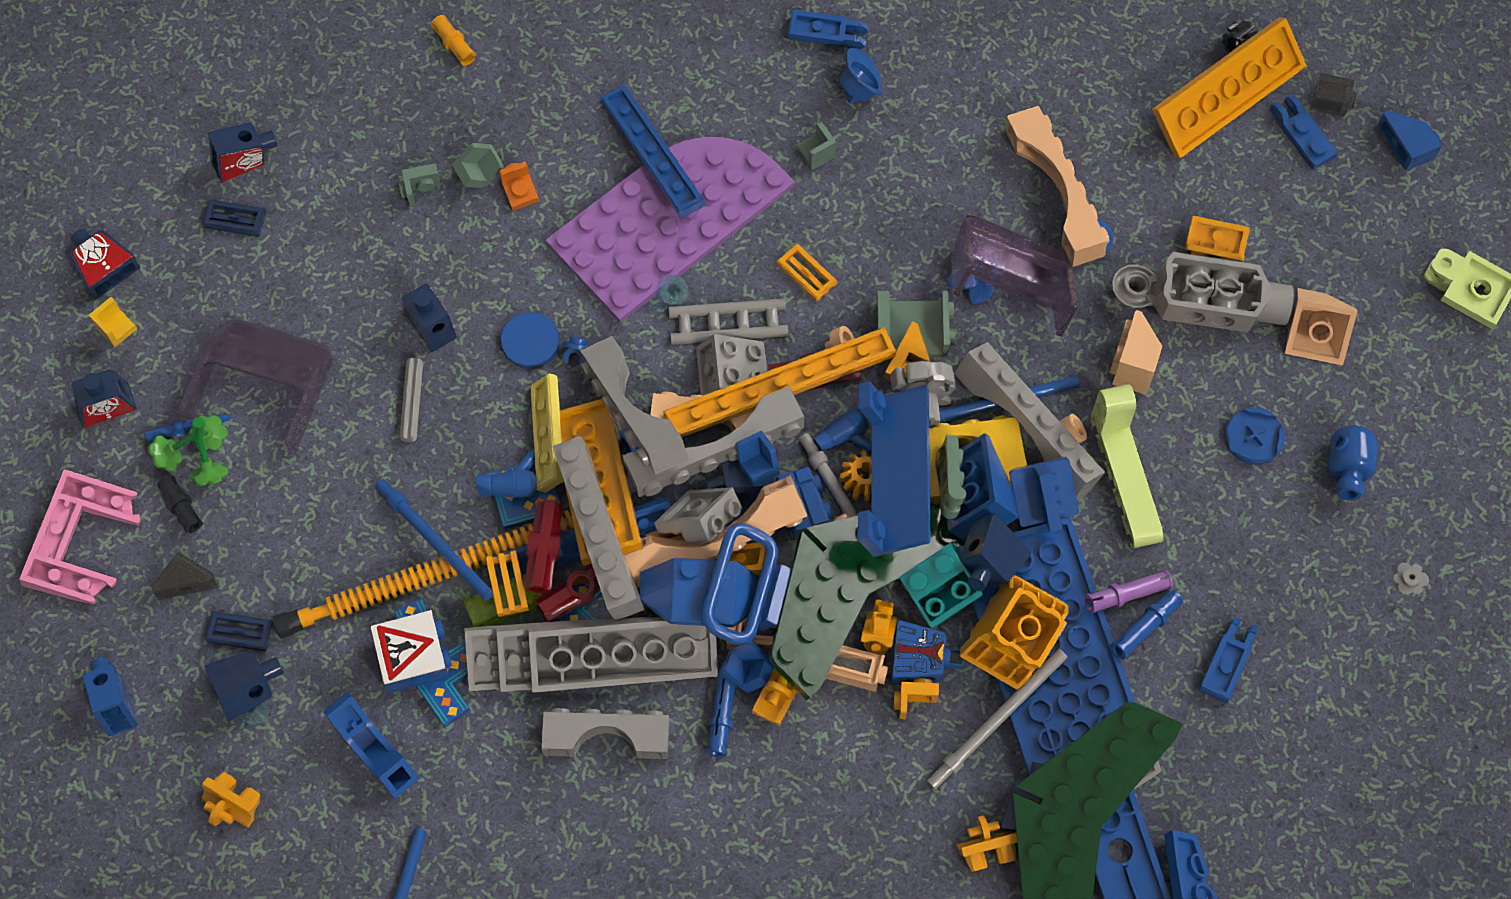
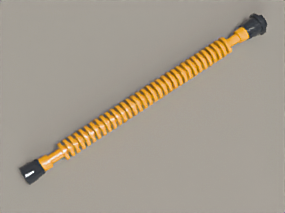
(293, 621)

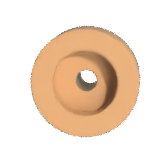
(839, 336)
(1074, 427)

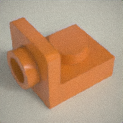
(518, 185)

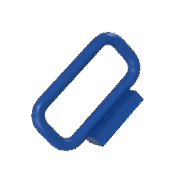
(768, 594)

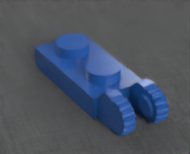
(826, 29)
(1304, 133)
(1227, 663)

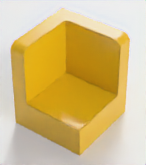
(112, 322)

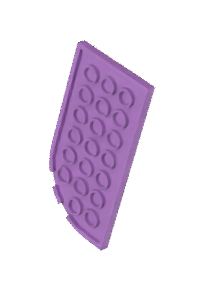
(637, 239)

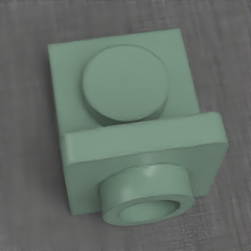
(418, 178)

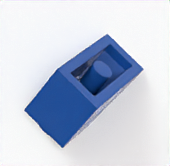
(1410, 139)

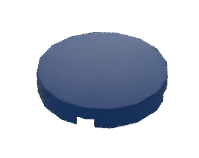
(530, 340)
(1254, 436)

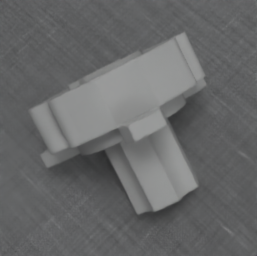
(937, 378)

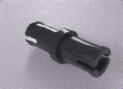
(179, 504)

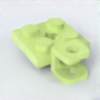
(1461, 277)

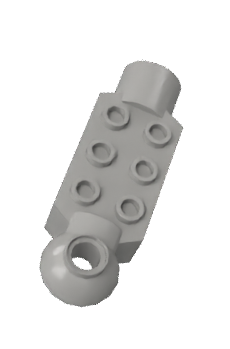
(1206, 292)

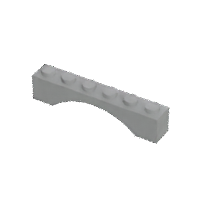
(992, 378)
(775, 416)
(655, 438)
(597, 528)

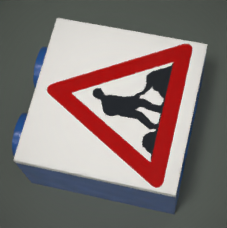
(411, 651)

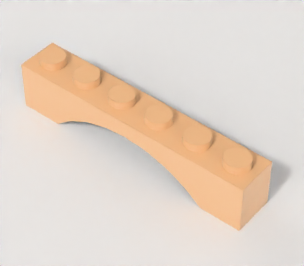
(1033, 139)
(774, 507)

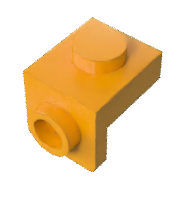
(917, 691)

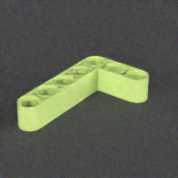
(1112, 419)

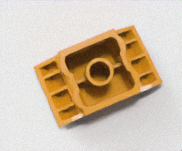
(1015, 632)

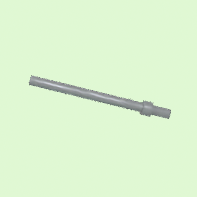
(820, 463)
(954, 762)

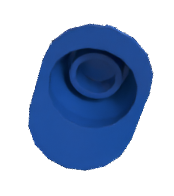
(860, 77)

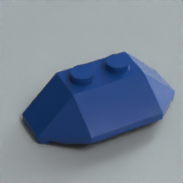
(680, 586)

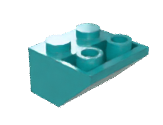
(940, 585)

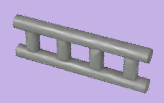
(742, 309)

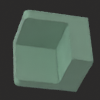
(818, 148)
(478, 165)

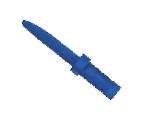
(176, 429)

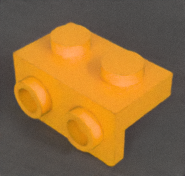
(1217, 239)

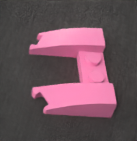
(45, 563)

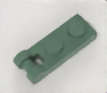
(951, 477)

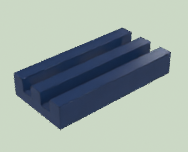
(234, 228)
(235, 642)

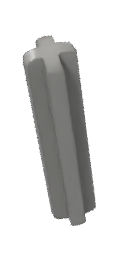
(411, 400)

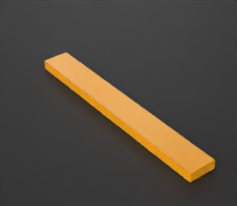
(798, 375)

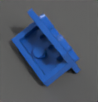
(1044, 493)

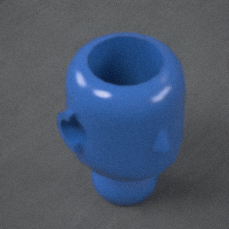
(1352, 460)

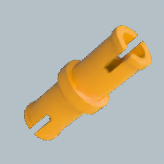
(453, 40)

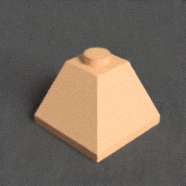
(1319, 327)

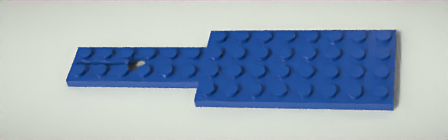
(1079, 697)

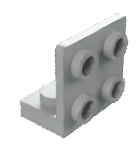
(727, 361)

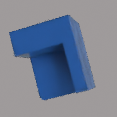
(757, 458)
(748, 666)

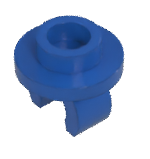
(574, 344)

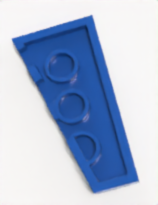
(1187, 867)

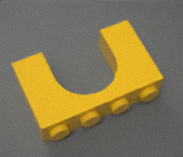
(1003, 434)

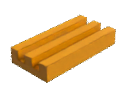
(823, 289)
(502, 560)

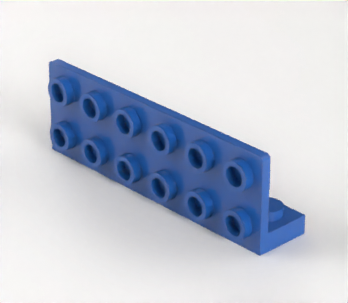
(898, 470)

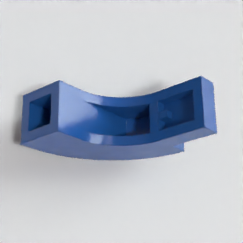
(370, 745)

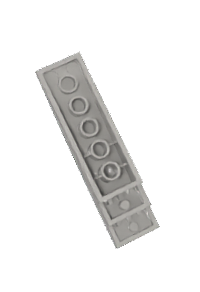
(587, 654)

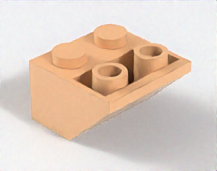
(1136, 355)

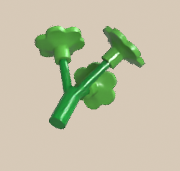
(207, 434)

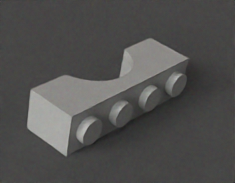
(567, 731)

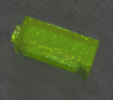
(485, 614)

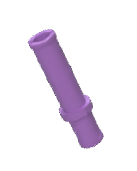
(1117, 594)

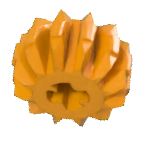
(853, 475)

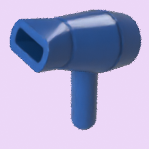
(845, 428)
(510, 484)

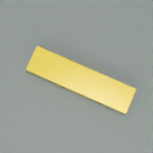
(546, 431)

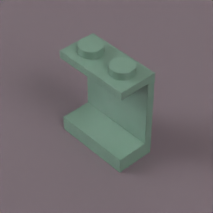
(930, 315)

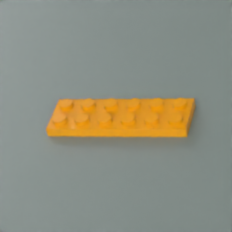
(1229, 87)
(599, 433)

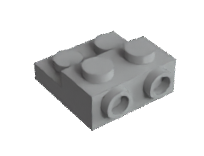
(700, 514)

